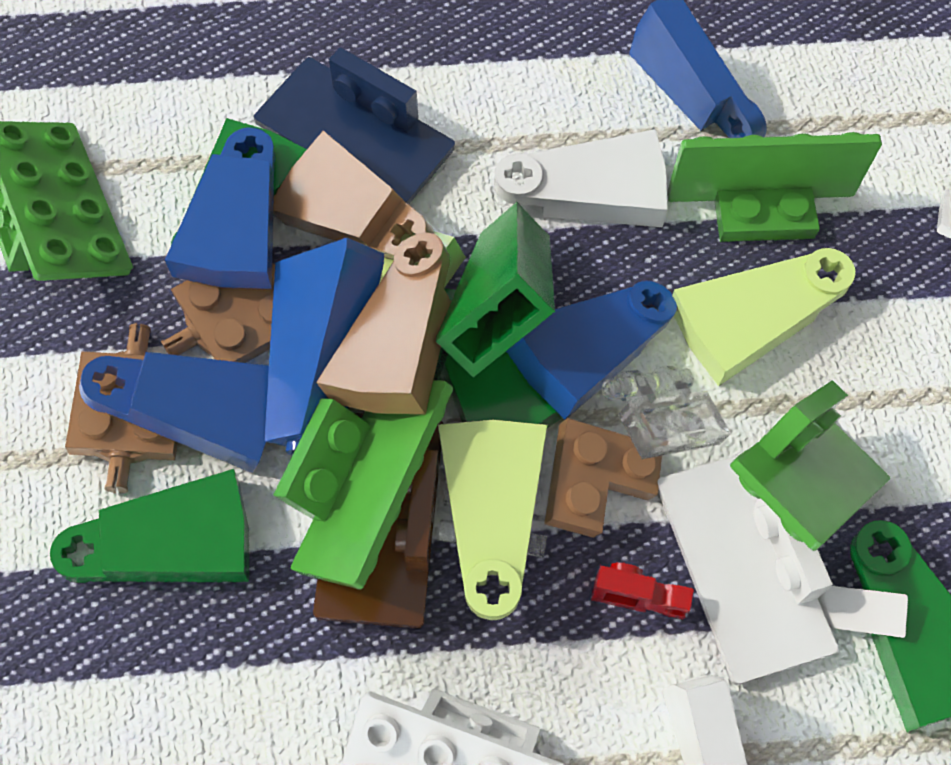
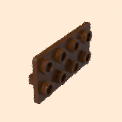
(399, 583)

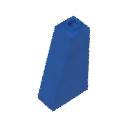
(312, 312)

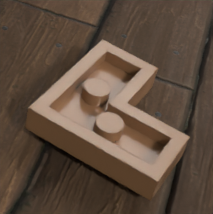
(585, 467)

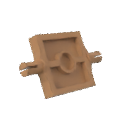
(223, 321)
(109, 436)

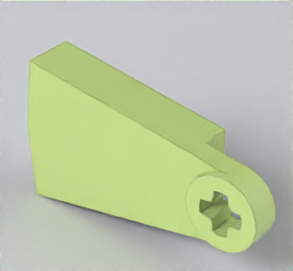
(753, 311)
(492, 498)

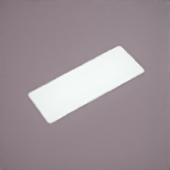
(865, 610)

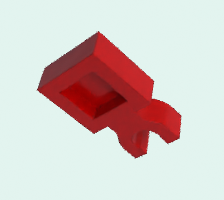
(630, 589)

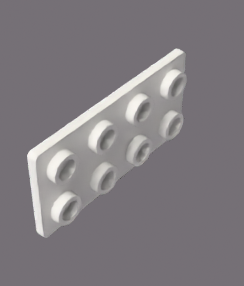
(748, 573)
(438, 734)

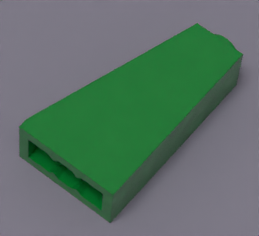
(501, 291)

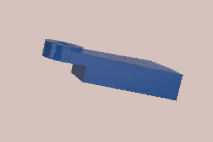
(691, 72)
(230, 218)
(591, 342)
(187, 399)

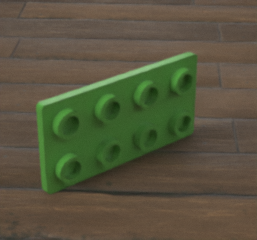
(770, 183)
(54, 206)
(810, 469)
(352, 483)

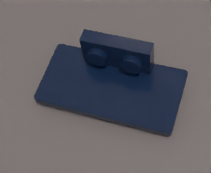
(363, 113)

